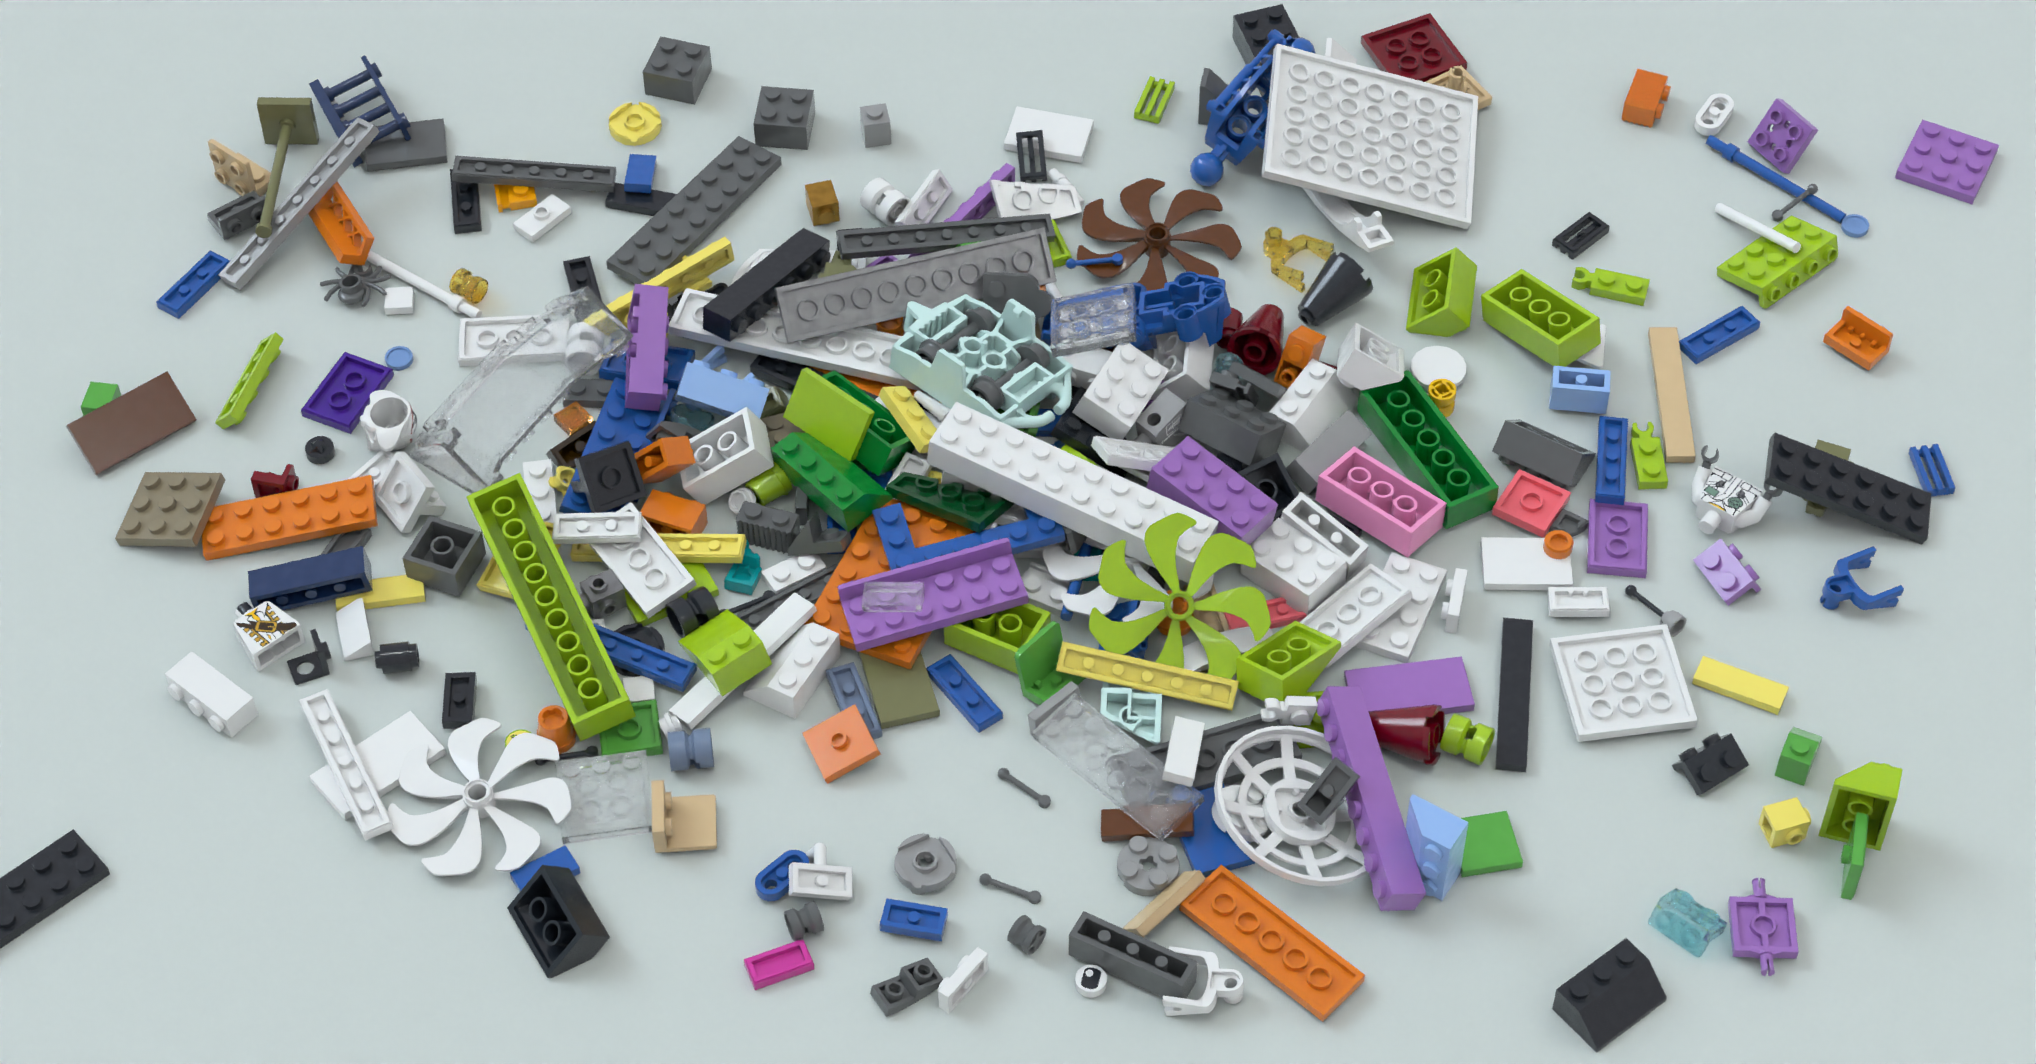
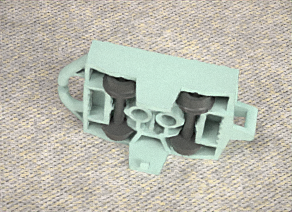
(995, 360)

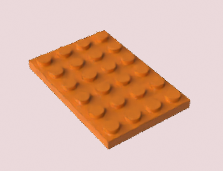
(867, 558)

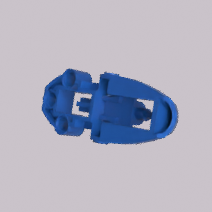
(1187, 305)

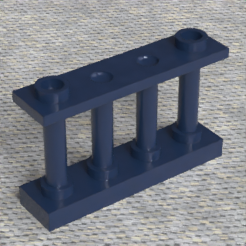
(335, 112)

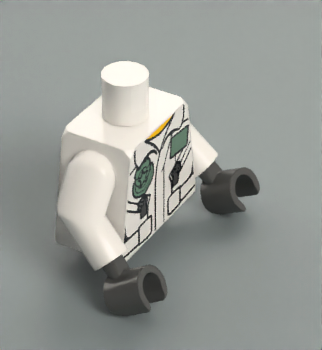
(1727, 500)

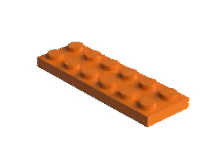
(290, 517)
(1272, 943)

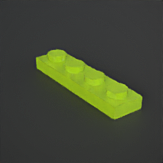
(252, 376)

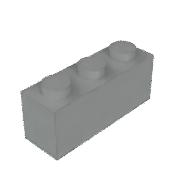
(1327, 449)

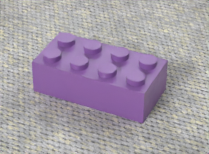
(1214, 489)

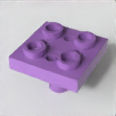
(1789, 139)

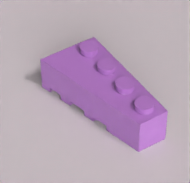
(647, 348)

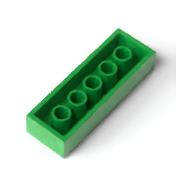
(1428, 448)

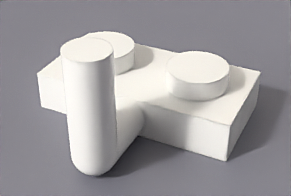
(820, 879)

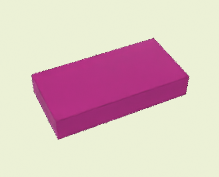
(779, 964)

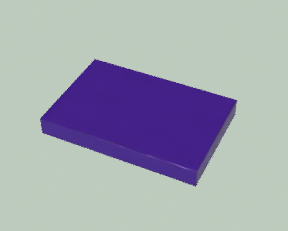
(346, 392)

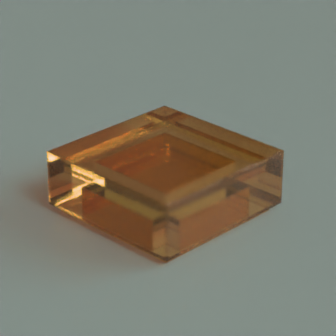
(572, 418)

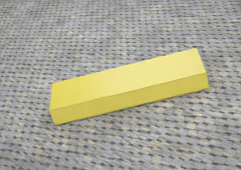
(388, 592)
(1740, 685)

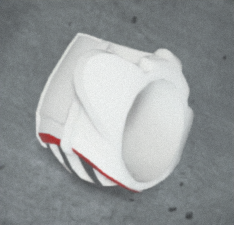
(388, 422)

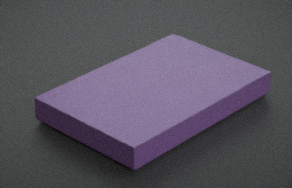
(1617, 539)

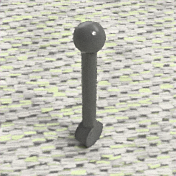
(1777, 215)
(1043, 800)
(1033, 896)

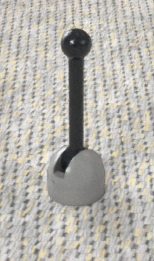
(1673, 619)

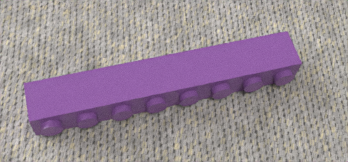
(1371, 800)

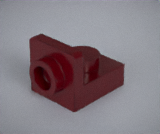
(270, 483)

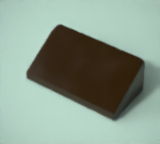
(571, 448)

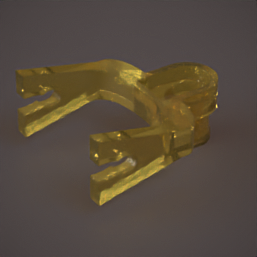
(1281, 250)

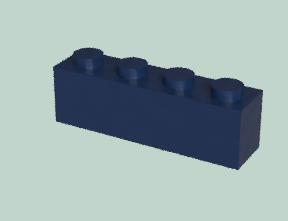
(312, 579)

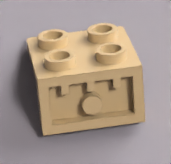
(237, 170)
(682, 821)

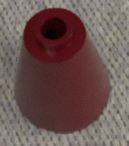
(1260, 339)
(1410, 731)

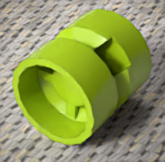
(1467, 739)

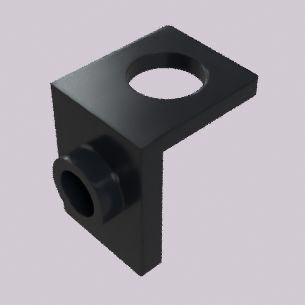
(316, 658)

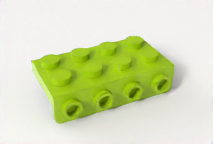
(1776, 271)

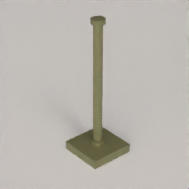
(283, 123)

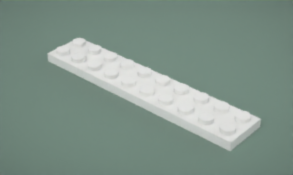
(850, 352)

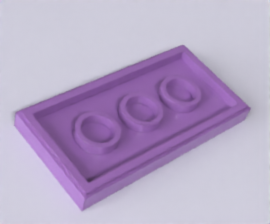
(1415, 684)

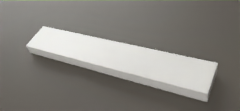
(773, 633)
(346, 765)

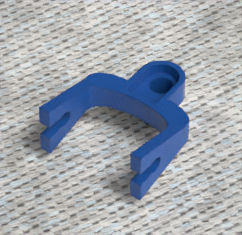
(1843, 587)

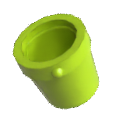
(769, 485)

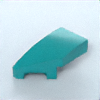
(744, 576)

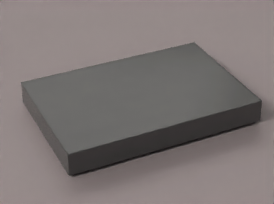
(424, 148)

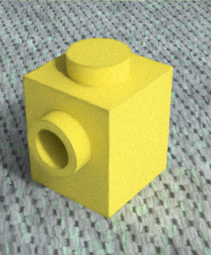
(1784, 822)

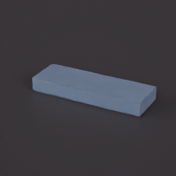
(849, 690)

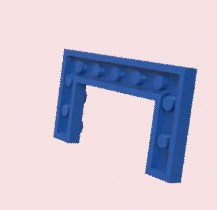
(900, 549)

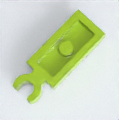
(1612, 285)
(1648, 458)

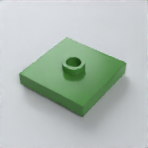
(1854, 856)

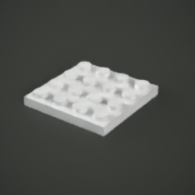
(1622, 683)

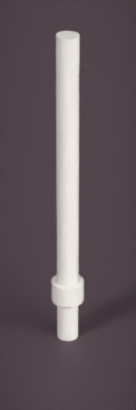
(454, 302)

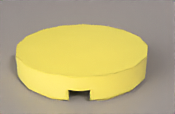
(635, 123)

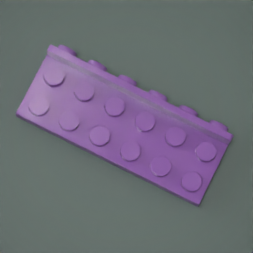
(956, 590)

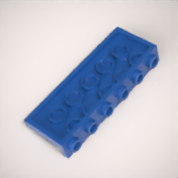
(615, 426)

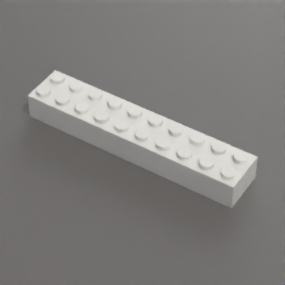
(1060, 485)

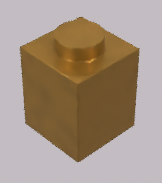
(822, 203)

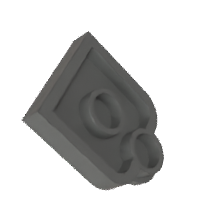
(1021, 287)

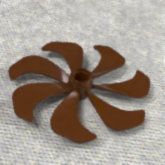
(1156, 238)

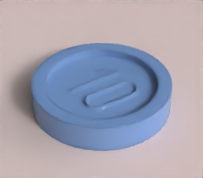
(1855, 225)
(399, 358)

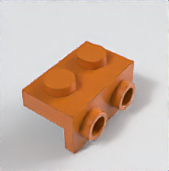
(1859, 338)

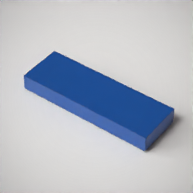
(192, 285)
(1719, 334)
(964, 693)

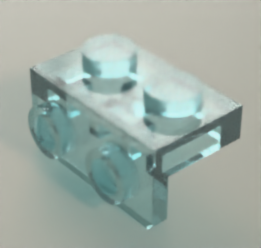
(1686, 921)

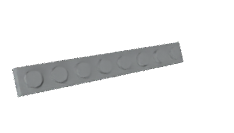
(300, 202)

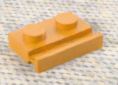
(515, 197)

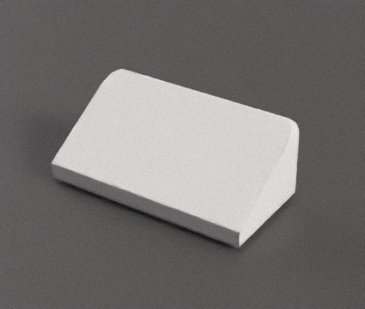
(354, 631)

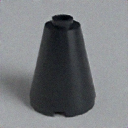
(1334, 290)

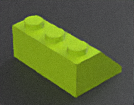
(1442, 295)
(1865, 790)

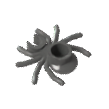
(353, 285)

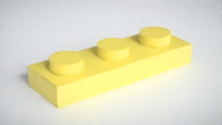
(909, 416)

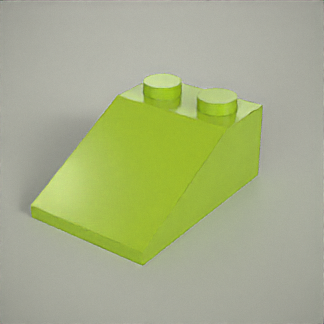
(726, 651)
(1285, 662)

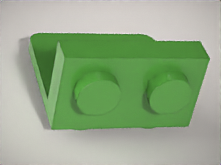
(1038, 662)

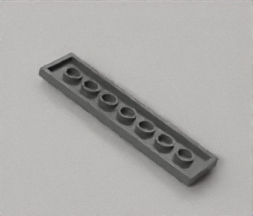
(694, 211)

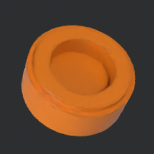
(1558, 544)

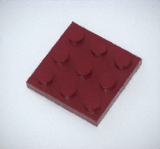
(1413, 49)

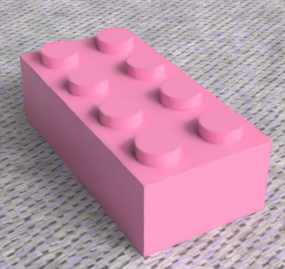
(1380, 501)

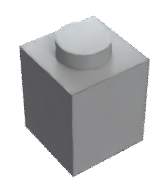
(875, 125)

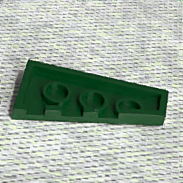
(949, 501)

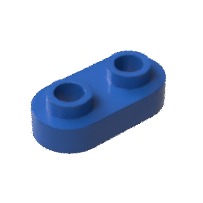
(777, 875)

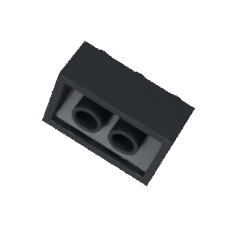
(1273, 480)
(557, 920)
(1609, 995)

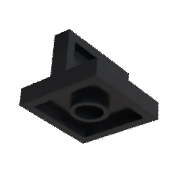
(609, 477)

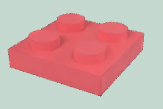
(1531, 503)

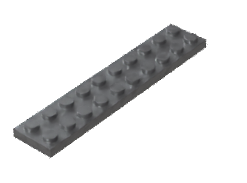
(929, 279)

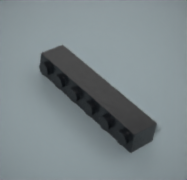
(754, 292)

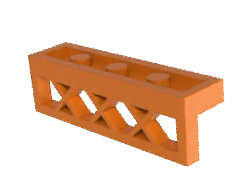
(339, 231)

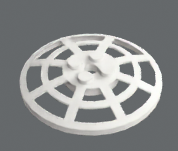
(1278, 809)

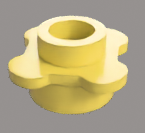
(562, 473)

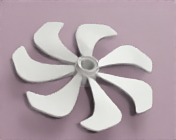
(1075, 568)
(464, 748)

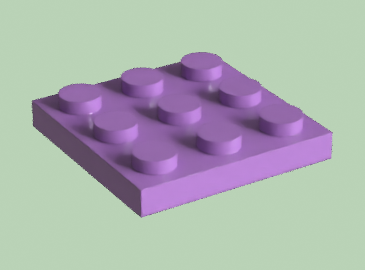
(1947, 161)

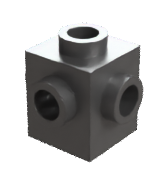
(602, 594)

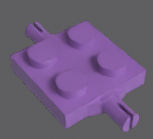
(1762, 927)

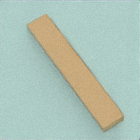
(1671, 395)

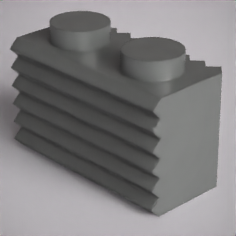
(768, 526)

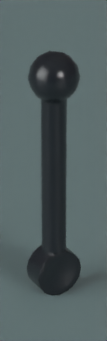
(766, 595)
(591, 751)

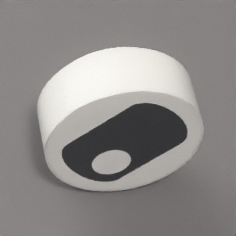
(1091, 981)

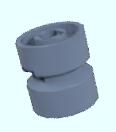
(690, 749)

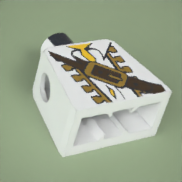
(266, 633)

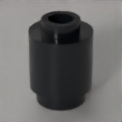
(397, 657)

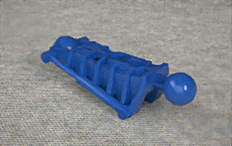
(1226, 144)

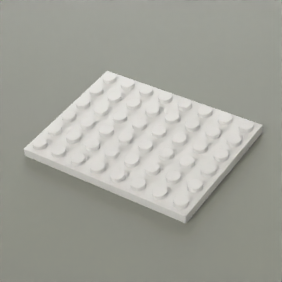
(1371, 136)

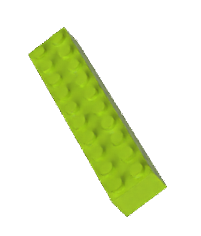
(551, 607)

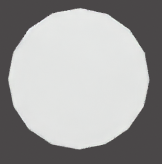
(1438, 363)

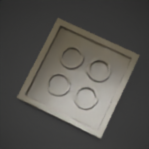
(170, 509)

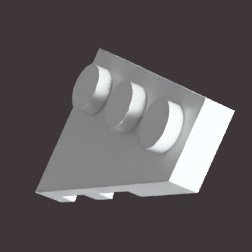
(1034, 199)

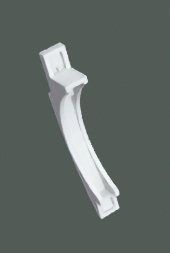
(1362, 230)

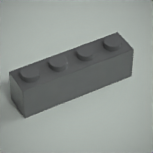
(1132, 957)

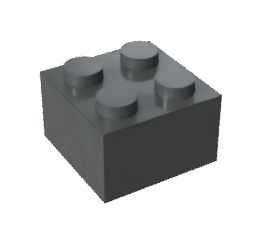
(677, 70)
(784, 117)
(444, 555)

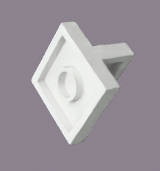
(407, 493)

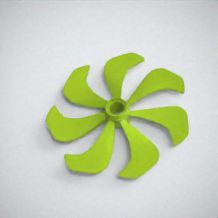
(1161, 546)

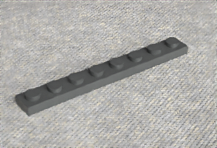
(934, 236)

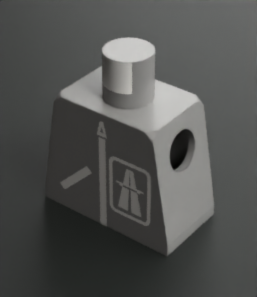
(1161, 421)

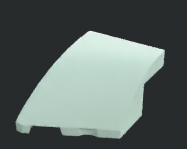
(1133, 710)

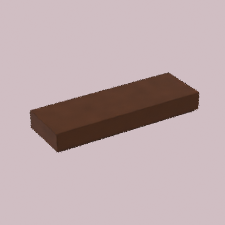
(1119, 826)

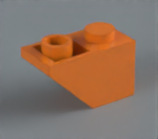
(1299, 349)

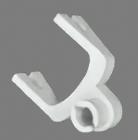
(1220, 983)

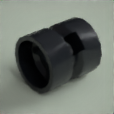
(689, 613)

